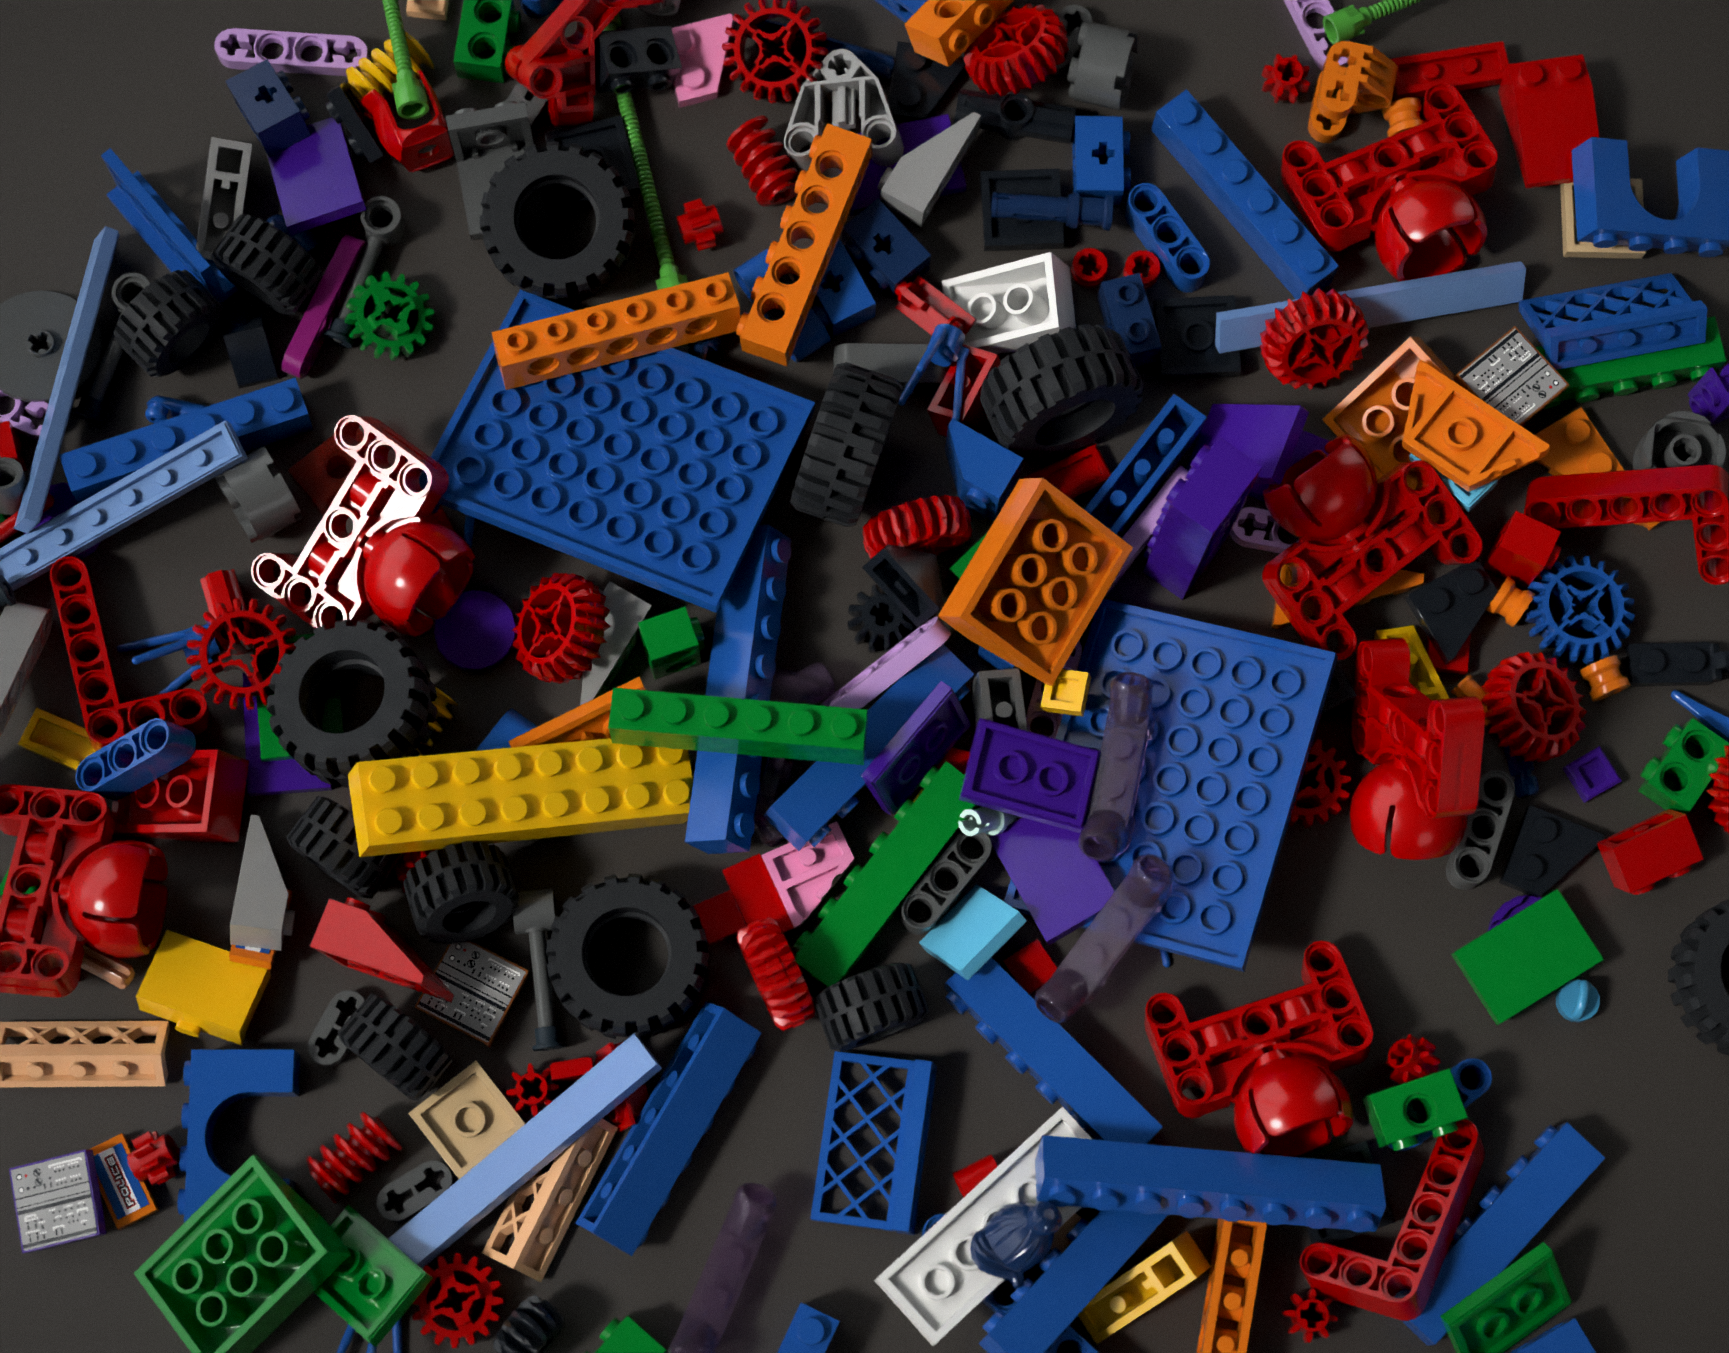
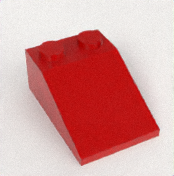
(1548, 115)
(189, 803)
(364, 943)

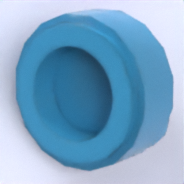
(1577, 1001)

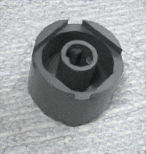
(1104, 65)
(1682, 434)
(259, 496)

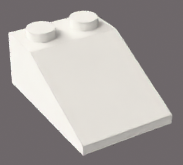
(1015, 302)

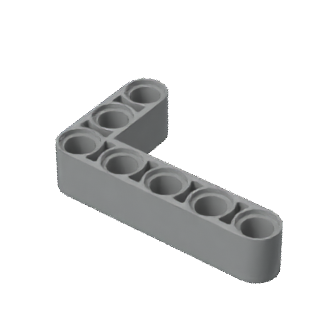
(22, 639)

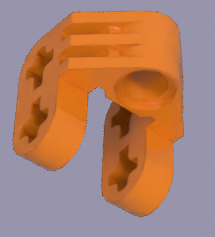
(1362, 87)

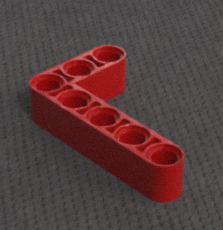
(1646, 505)
(99, 671)
(1414, 1237)

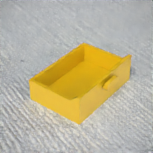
(201, 988)

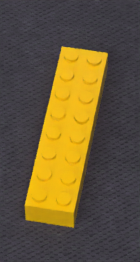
(516, 794)

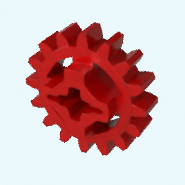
(1318, 792)
(463, 1319)

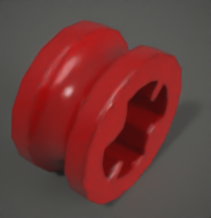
(1143, 257)
(1077, 269)

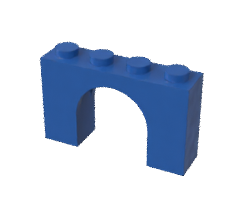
(1612, 215)
(215, 1083)

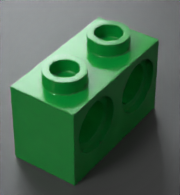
(479, 36)
(672, 642)
(1689, 771)

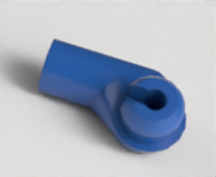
(162, 407)

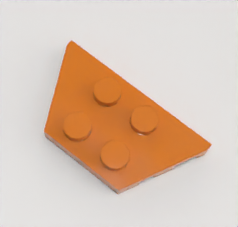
(1463, 433)

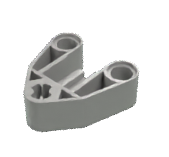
(857, 83)

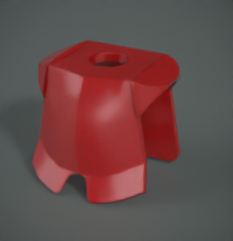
(406, 143)

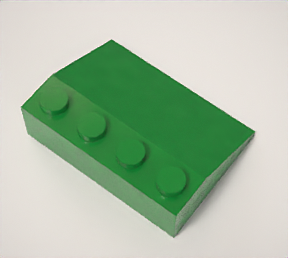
(241, 1263)

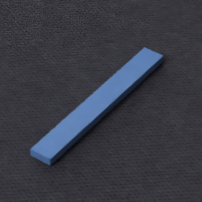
(1392, 302)
(66, 381)
(121, 504)
(526, 1152)

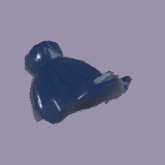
(1016, 1239)

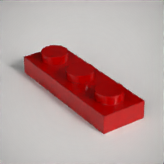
(1461, 67)

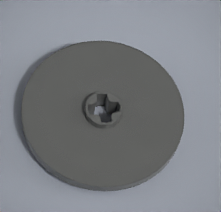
(31, 320)

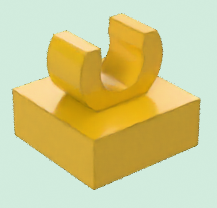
(1067, 694)

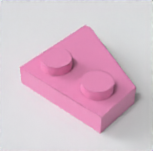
(701, 59)
(808, 874)

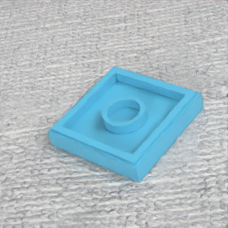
(972, 932)

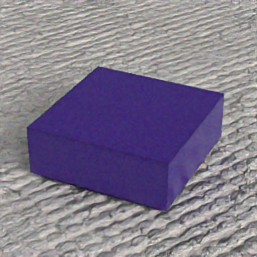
(1592, 774)

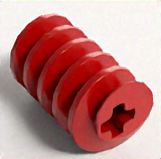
(760, 162)
(352, 1155)

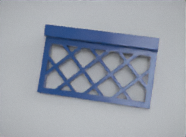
(162, 228)
(1605, 336)
(910, 1149)

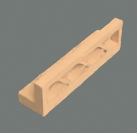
(79, 1060)
(554, 1205)

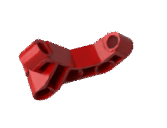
(565, 66)

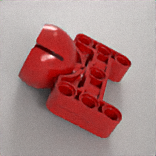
(1403, 203)
(1338, 516)
(392, 553)
(1424, 753)
(86, 890)
(1275, 1079)

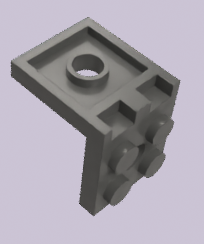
(481, 146)

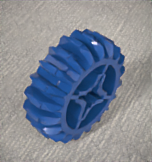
(1591, 621)

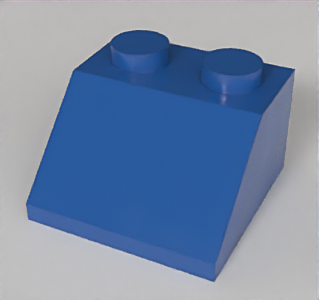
(980, 470)

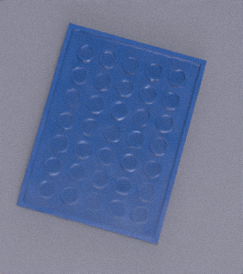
(625, 464)
(1219, 768)

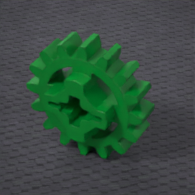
(396, 331)

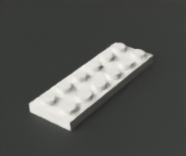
(937, 1277)

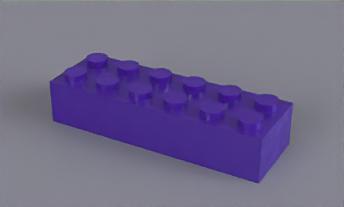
(1199, 516)

